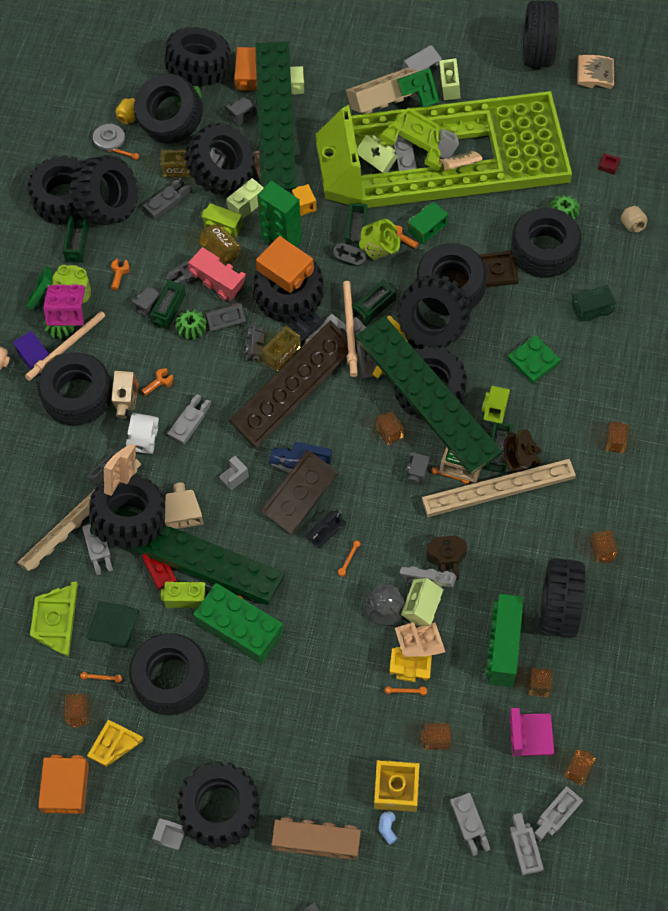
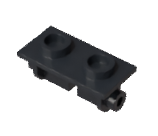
(325, 528)

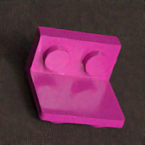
(64, 305)
(530, 734)

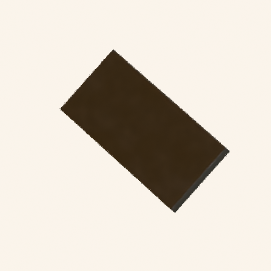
(499, 270)
(299, 492)

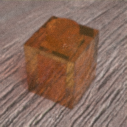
(389, 427)
(617, 437)
(604, 546)
(540, 682)
(76, 710)
(436, 736)
(579, 766)

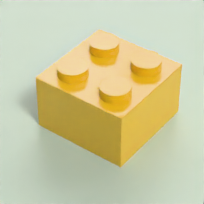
(396, 786)

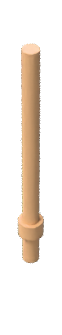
(352, 357)
(39, 366)

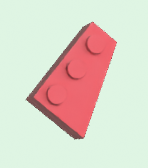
(216, 275)

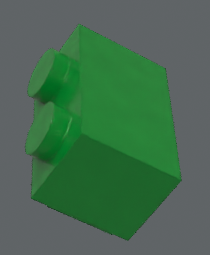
(427, 222)

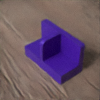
(30, 349)

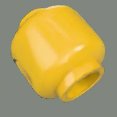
(125, 111)

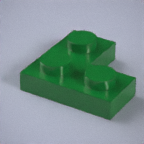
(422, 83)
(42, 284)

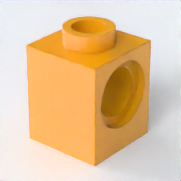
(307, 199)

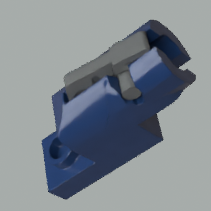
(285, 460)

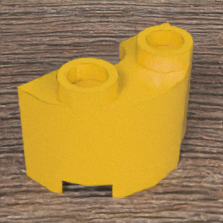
(409, 667)

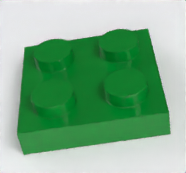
(534, 359)

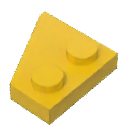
(113, 743)

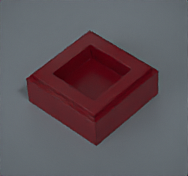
(609, 164)

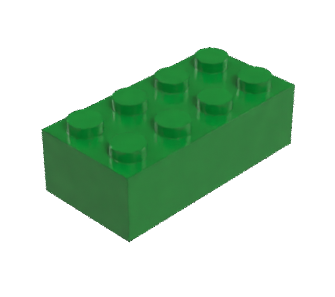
(279, 214)
(238, 623)
(504, 640)

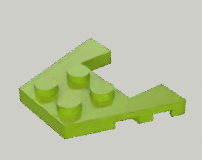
(417, 130)

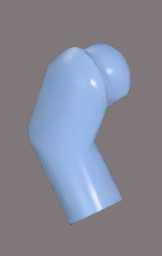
(385, 827)

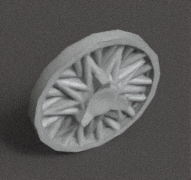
(108, 137)

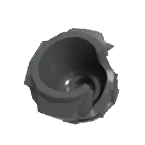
(384, 604)

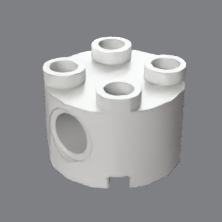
(142, 432)

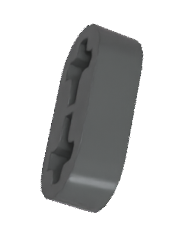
(351, 249)

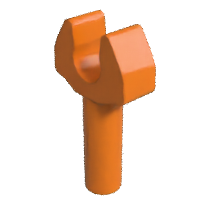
(405, 239)
(118, 273)
(159, 381)

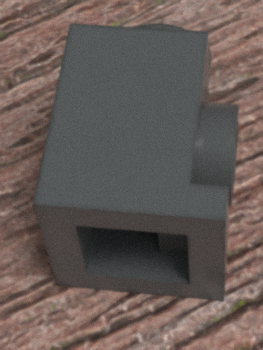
(240, 111)
(145, 302)
(417, 468)

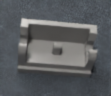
(423, 59)

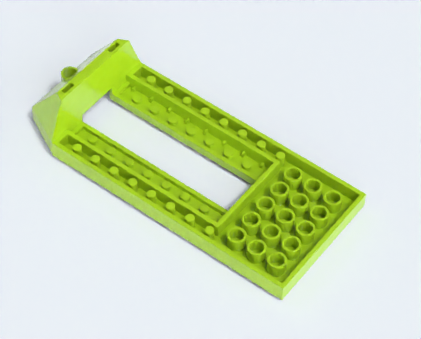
(521, 133)

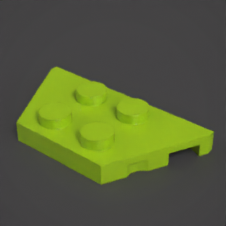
(55, 618)

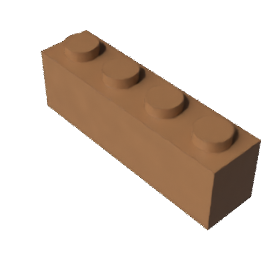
(316, 839)

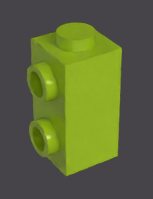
(228, 219)
(495, 404)
(183, 594)

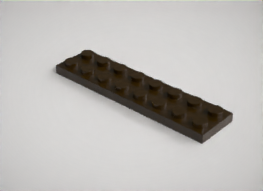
(291, 384)

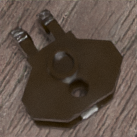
(521, 452)
(447, 555)

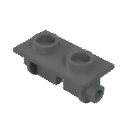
(251, 349)

